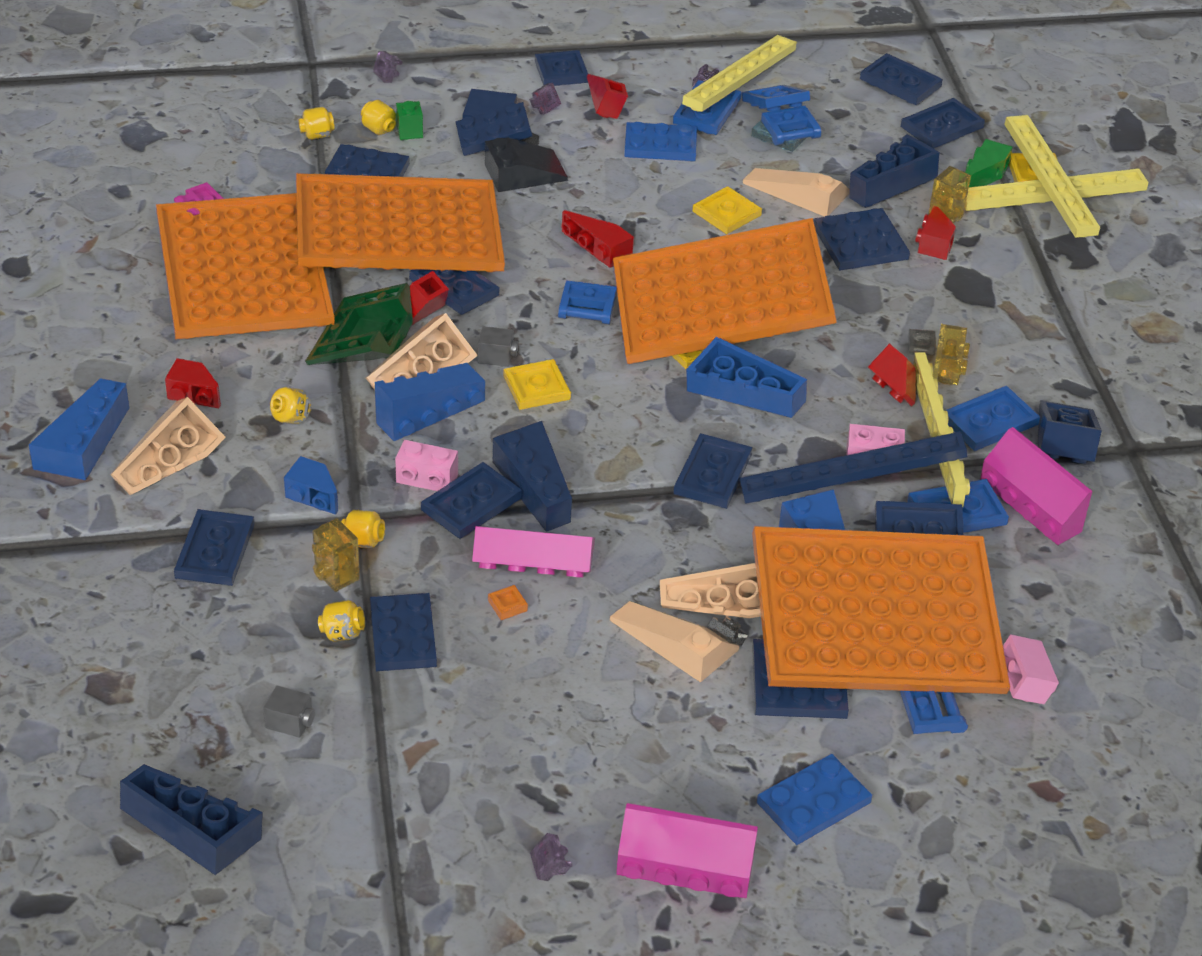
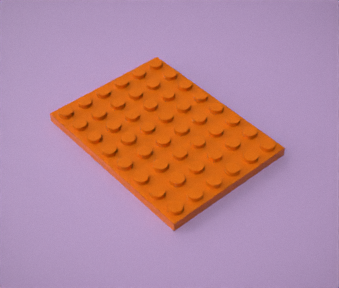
(397, 223)
(239, 268)
(722, 288)
(878, 611)

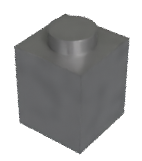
(496, 346)
(288, 711)

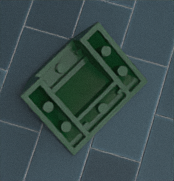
(365, 327)

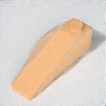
(805, 189)
(430, 348)
(171, 444)
(720, 592)
(681, 642)

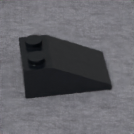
(521, 164)

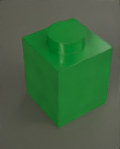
(409, 120)

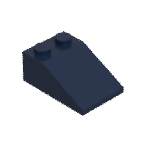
(1068, 432)

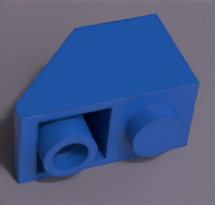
(311, 485)

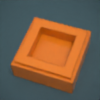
(507, 602)

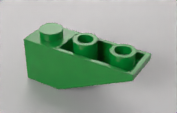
(988, 163)

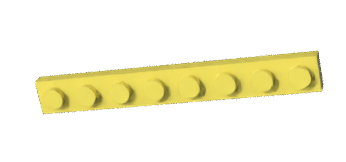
(738, 73)
(1052, 176)
(1033, 191)
(937, 423)

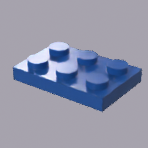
(776, 96)
(711, 119)
(660, 141)
(990, 416)
(980, 507)
(814, 799)

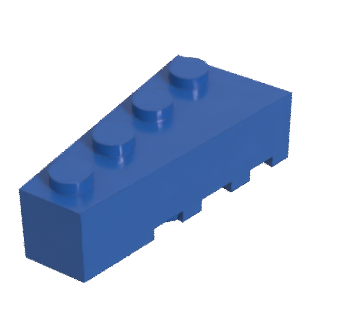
(745, 379)
(426, 399)
(81, 432)
(812, 512)

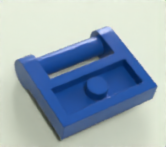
(791, 119)
(590, 296)
(926, 714)

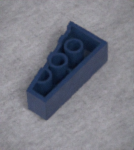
(894, 172)
(531, 464)
(190, 819)

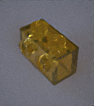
(950, 193)
(950, 354)
(335, 555)

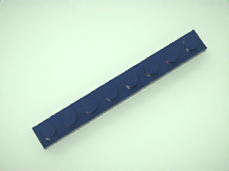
(853, 467)

